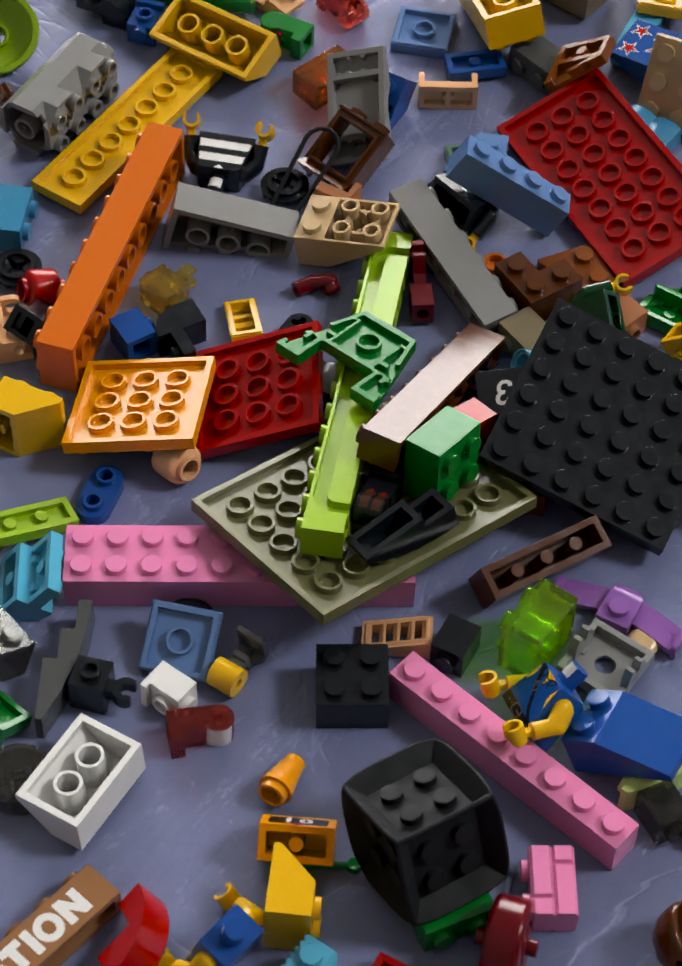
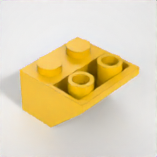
(29, 418)

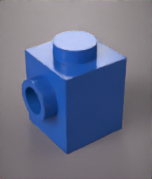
(133, 334)

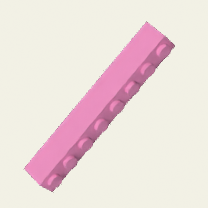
(523, 771)

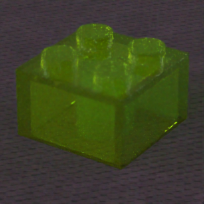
(536, 627)

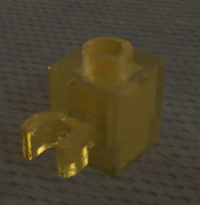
(165, 288)

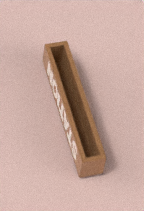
(62, 921)

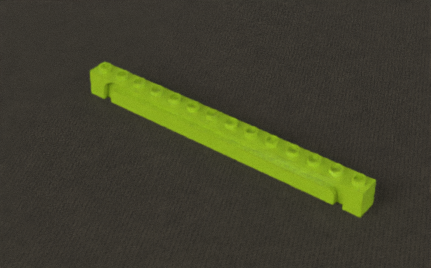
(338, 470)

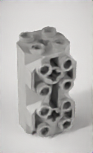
(52, 102)

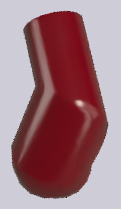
(316, 281)

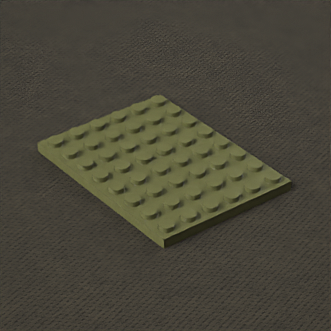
(260, 517)

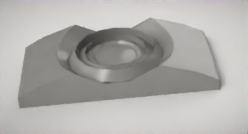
(361, 81)

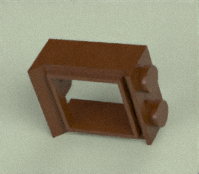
(368, 161)

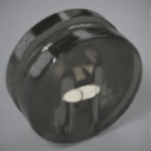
(16, 766)

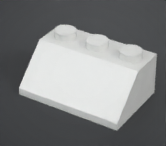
(82, 780)

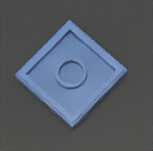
(423, 32)
(181, 637)

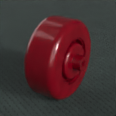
(508, 932)

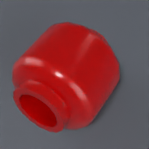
(39, 284)

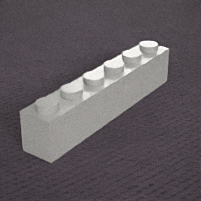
(451, 257)

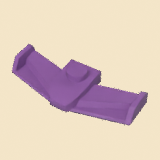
(624, 609)

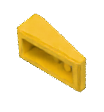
(242, 325)

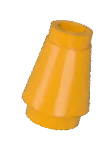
(281, 780)

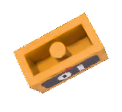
(308, 839)

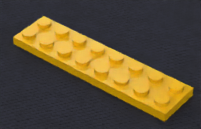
(101, 149)

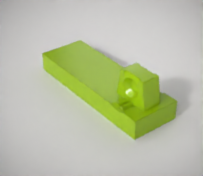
(35, 521)

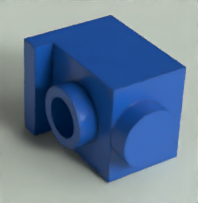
(143, 20)

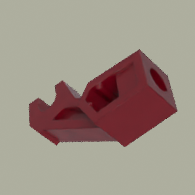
(420, 294)

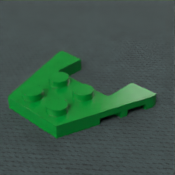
(364, 345)

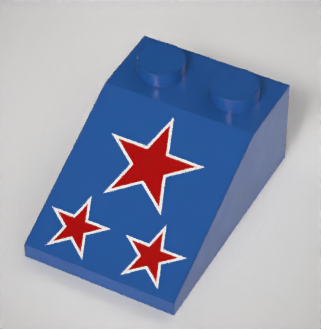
(636, 47)

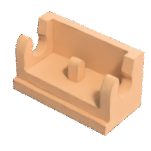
(447, 93)
(11, 347)

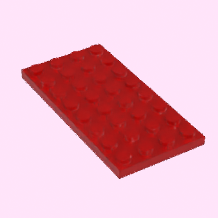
(613, 166)

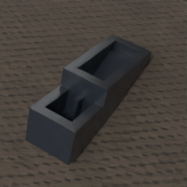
(404, 527)

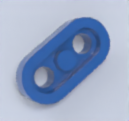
(102, 492)

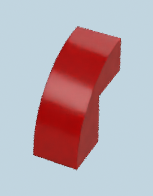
(146, 935)

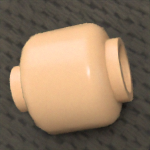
(177, 465)

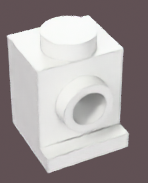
(168, 689)

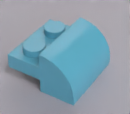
(32, 578)

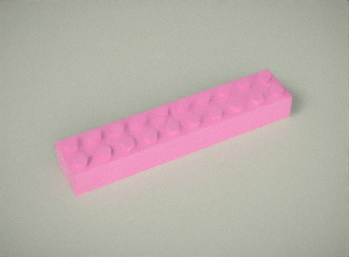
(173, 563)

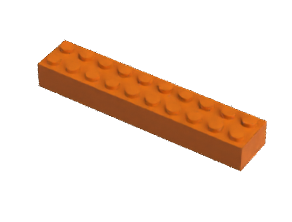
(110, 257)

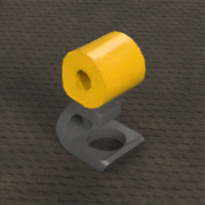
(231, 674)

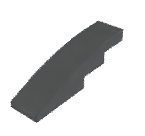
(55, 672)

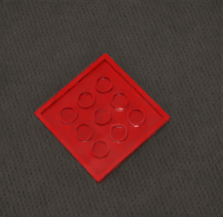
(260, 394)

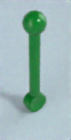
(352, 866)

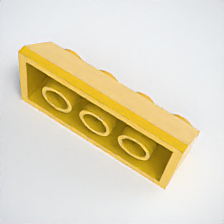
(218, 38)

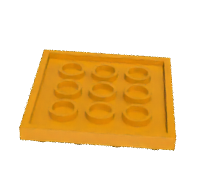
(139, 405)

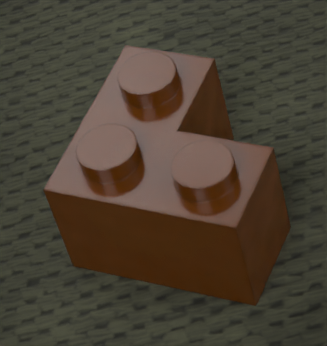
(537, 288)

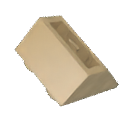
(342, 229)

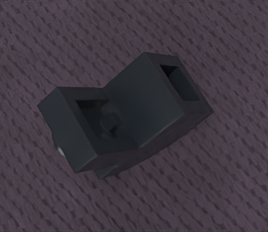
(180, 329)

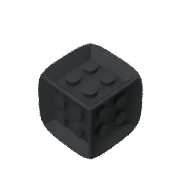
(426, 831)

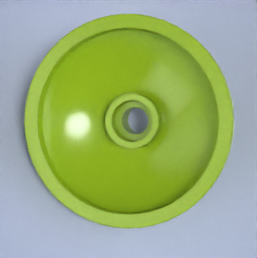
(21, 34)

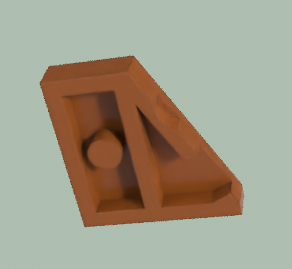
(579, 59)

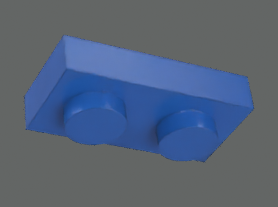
(483, 62)

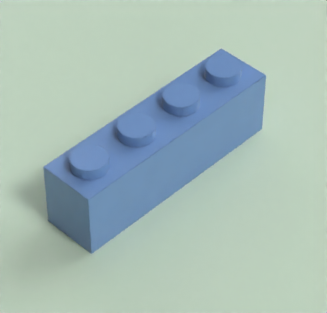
(508, 185)

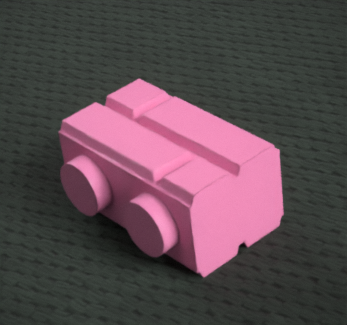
(551, 887)

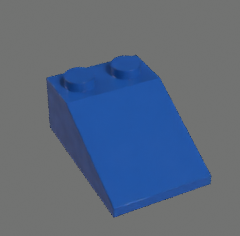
(624, 737)

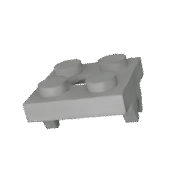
(603, 641)

